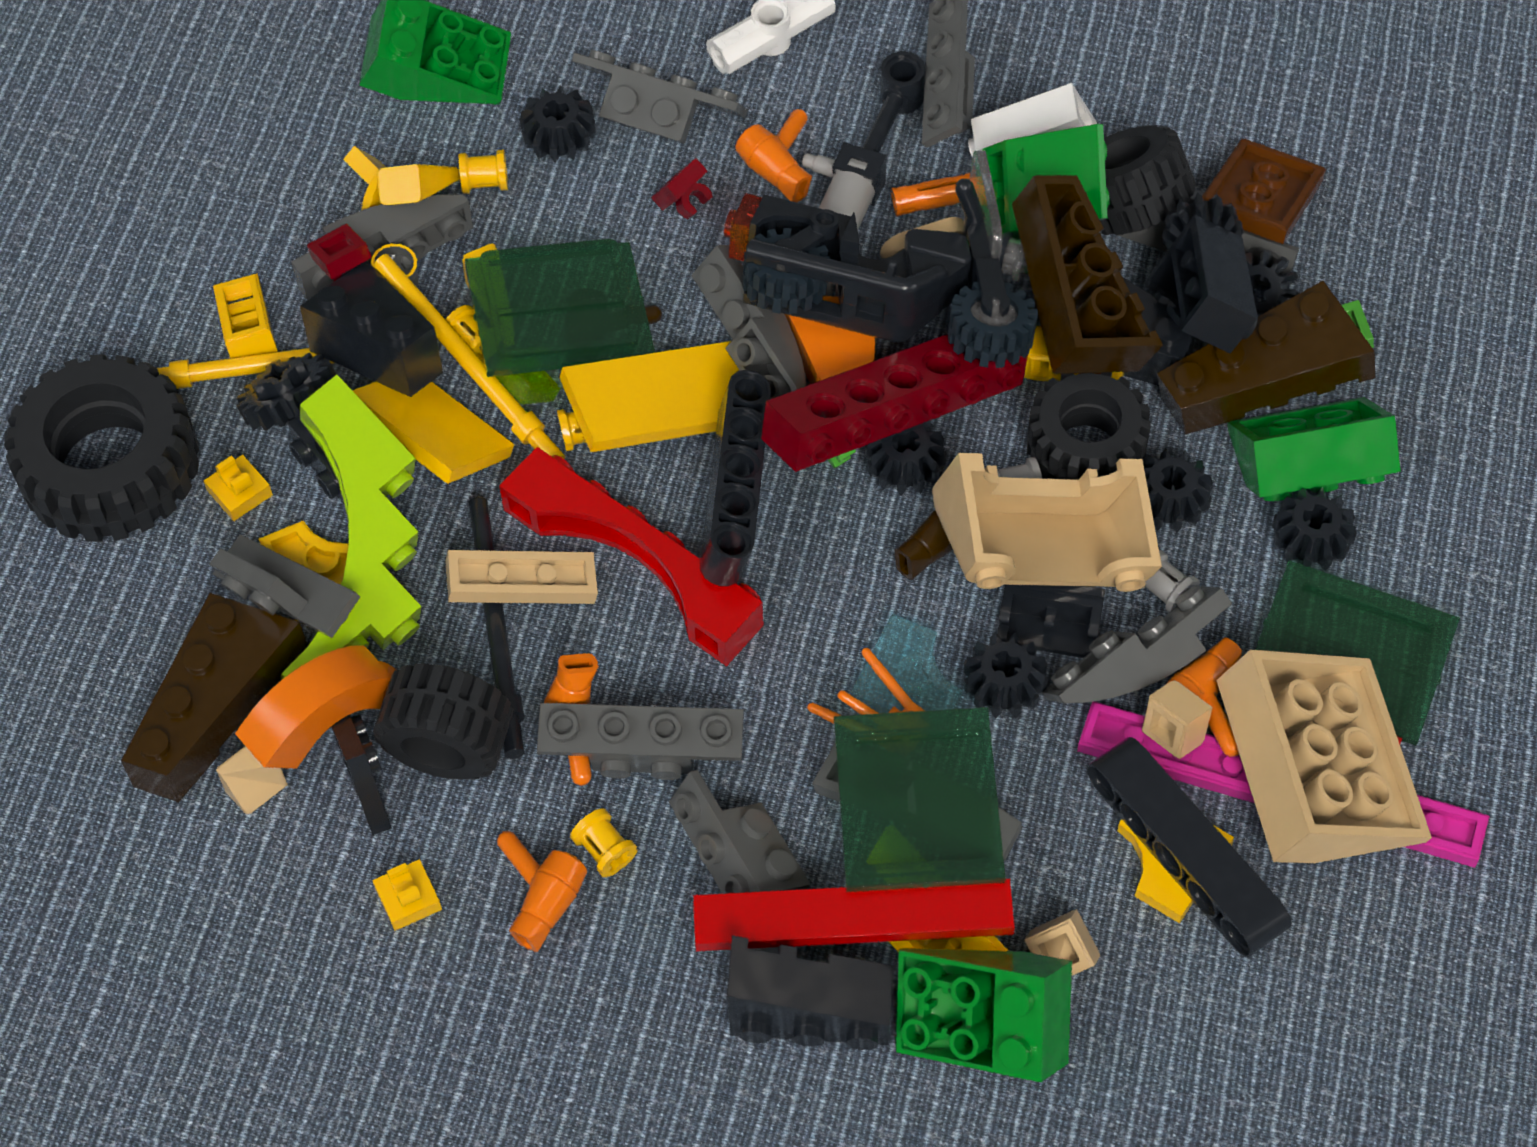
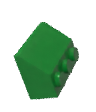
(1315, 448)

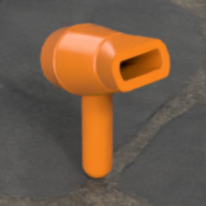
(771, 159)
(1201, 679)
(573, 686)
(550, 890)

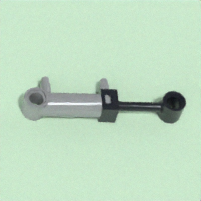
(861, 171)

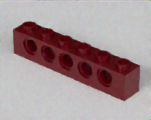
(879, 401)

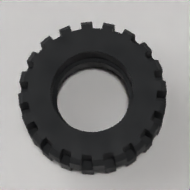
(94, 398)

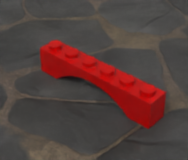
(558, 502)

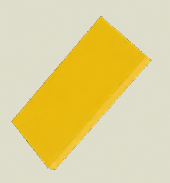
(649, 395)

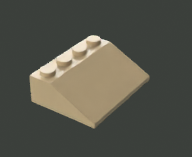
(1320, 756)

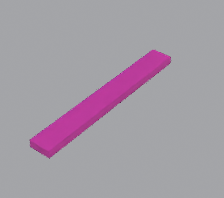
(1454, 830)

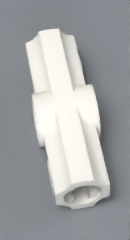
(765, 31)

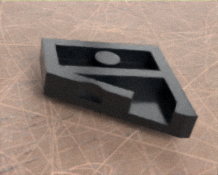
(361, 764)

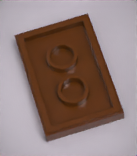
(1266, 188)

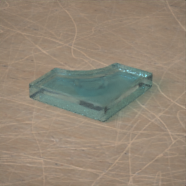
(909, 656)

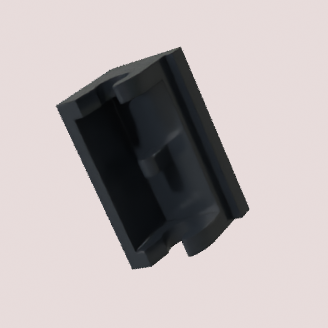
(1054, 617)

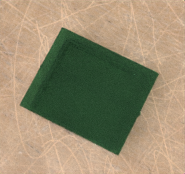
(557, 306)
(1347, 619)
(918, 800)

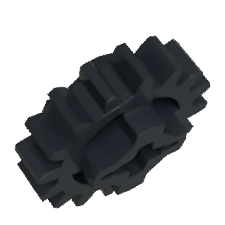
(281, 389)

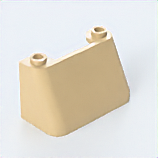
(1049, 528)

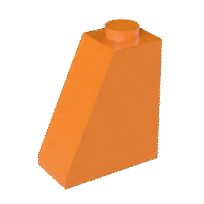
(830, 349)

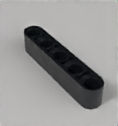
(735, 479)
(1189, 847)

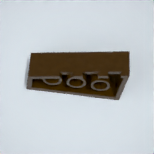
(1077, 283)
(1292, 352)
(209, 690)

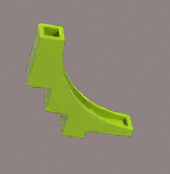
(368, 468)

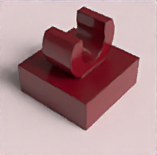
(682, 186)
(339, 251)

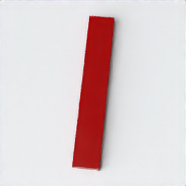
(845, 917)

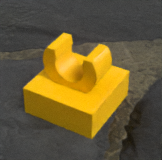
(237, 486)
(407, 894)

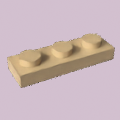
(521, 577)

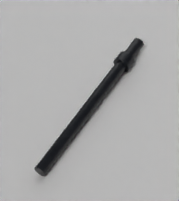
(497, 634)

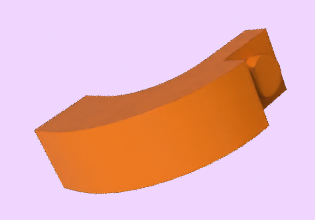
(310, 702)

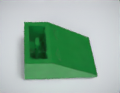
(434, 54)
(1061, 152)
(985, 1010)

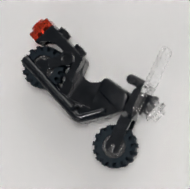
(799, 249)

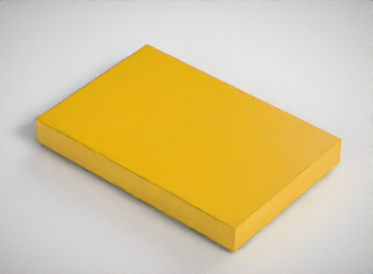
(437, 430)

